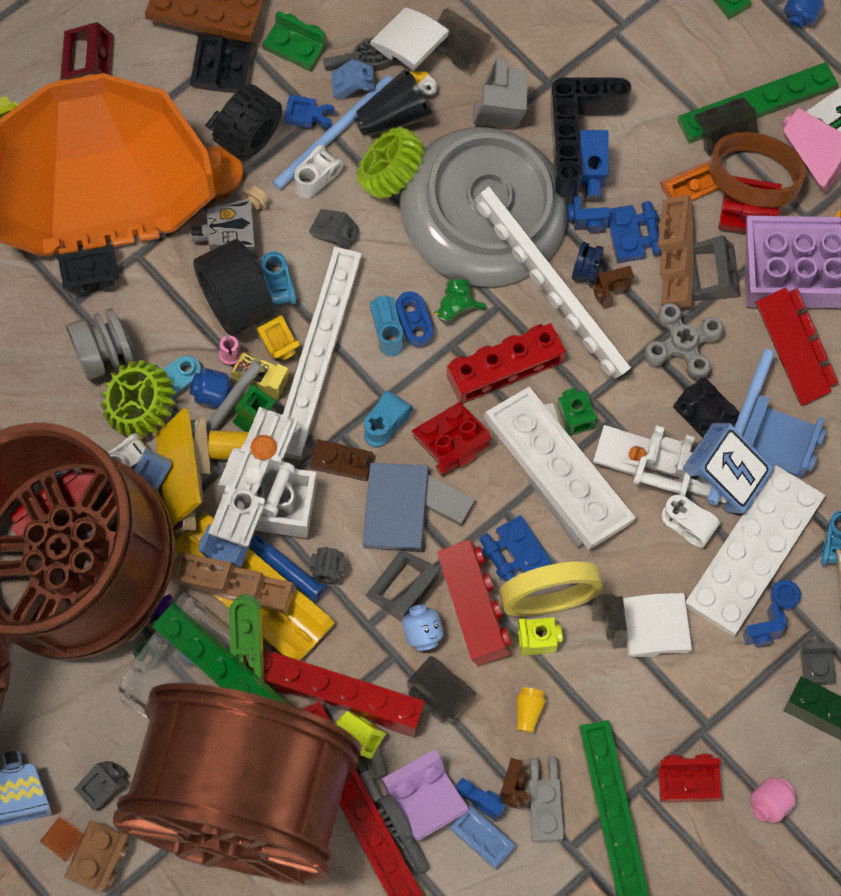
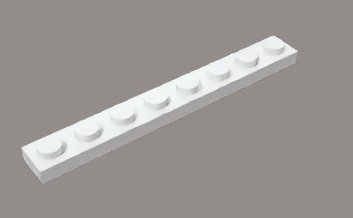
(544, 275)
(320, 345)

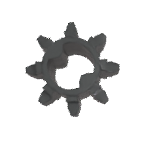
(327, 565)

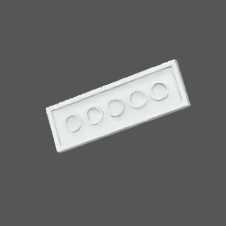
(559, 468)
(754, 551)

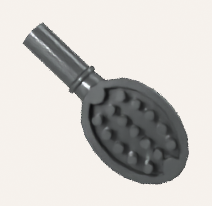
(363, 53)
(401, 830)

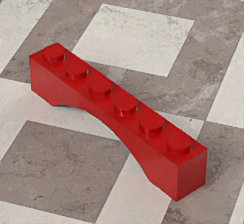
(373, 702)

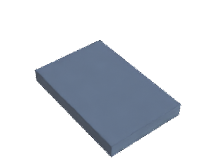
(395, 506)

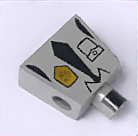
(226, 224)

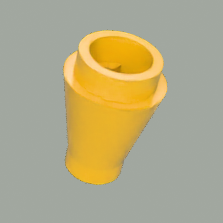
(529, 707)

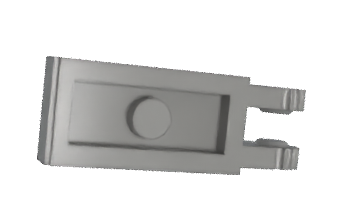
(545, 803)

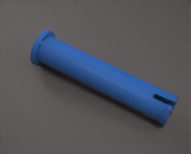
(287, 568)

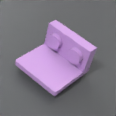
(425, 795)

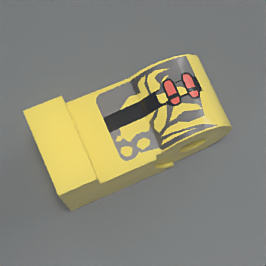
(270, 379)

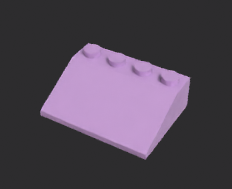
(793, 255)

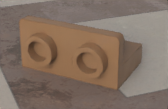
(96, 857)

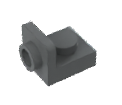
(818, 661)
(101, 783)

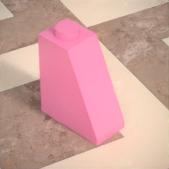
(816, 145)

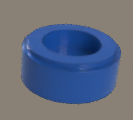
(785, 594)

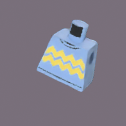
(21, 792)

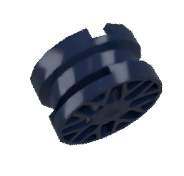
(587, 263)

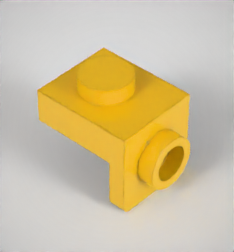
(277, 338)

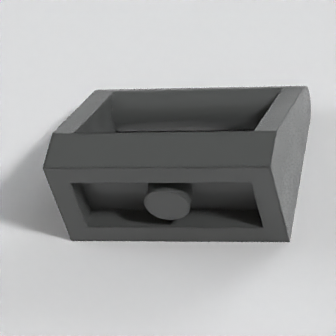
(726, 270)
(414, 595)

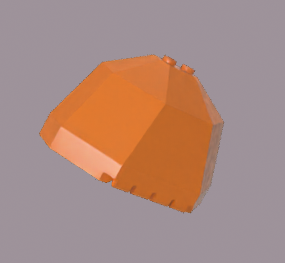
(97, 166)

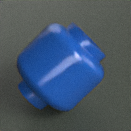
(803, 11)
(210, 387)

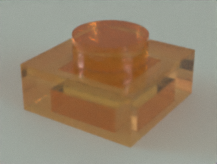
(61, 839)

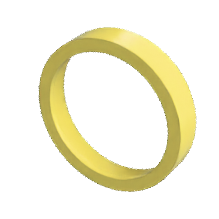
(515, 589)

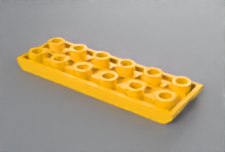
(288, 633)

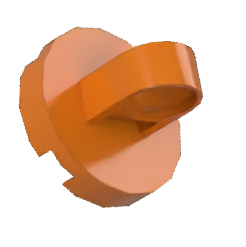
(226, 171)

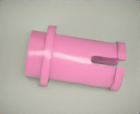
(229, 346)

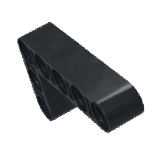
(574, 97)

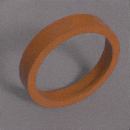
(761, 144)

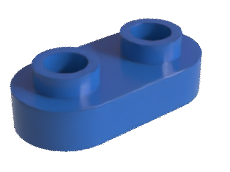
(416, 320)

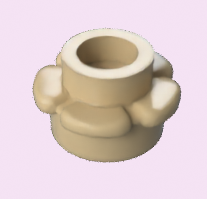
(257, 197)

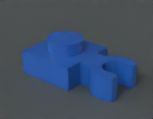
(303, 112)
(486, 802)

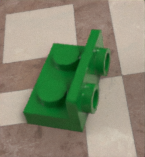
(295, 41)

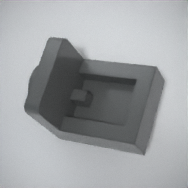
(334, 227)

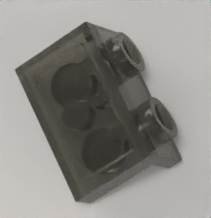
(464, 40)
(725, 120)
(611, 609)

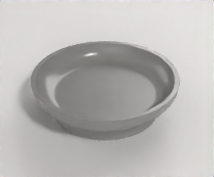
(444, 218)

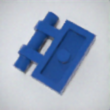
(625, 232)
(521, 545)

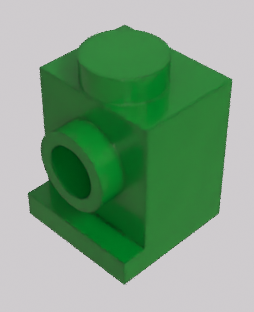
(249, 405)
(576, 420)

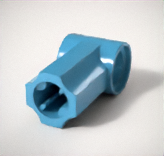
(387, 324)

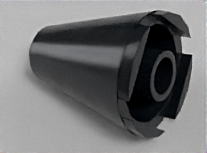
(394, 106)

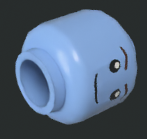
(422, 627)

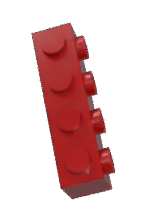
(505, 363)
(474, 602)

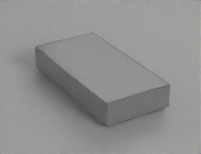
(447, 501)

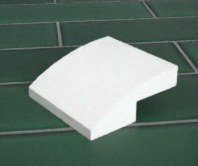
(410, 37)
(656, 625)

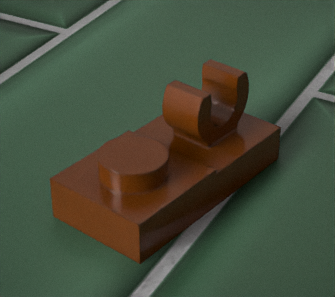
(341, 460)

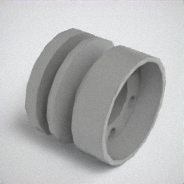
(100, 343)

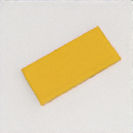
(181, 482)

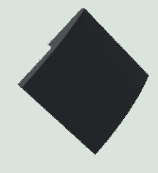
(222, 64)

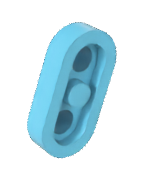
(181, 379)

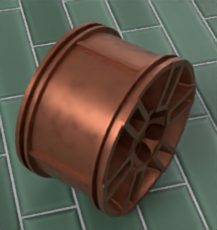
(126, 566)
(238, 782)

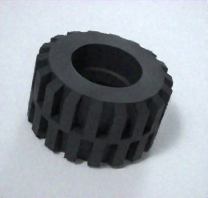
(247, 122)

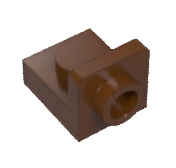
(612, 281)
(514, 779)

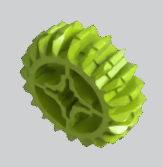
(390, 162)
(153, 394)

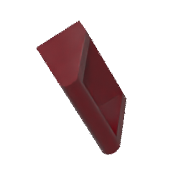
(97, 53)

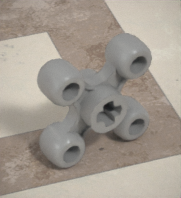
(678, 332)

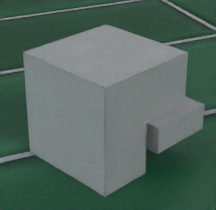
(502, 97)

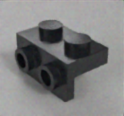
(88, 267)
(704, 405)

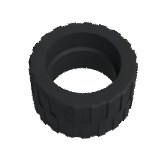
(234, 287)

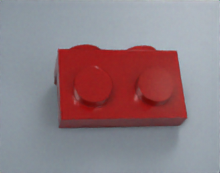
(689, 778)

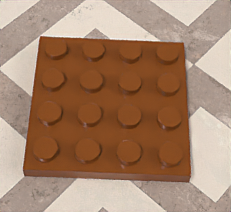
(218, 17)

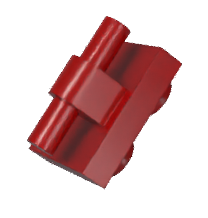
(734, 212)
(452, 438)

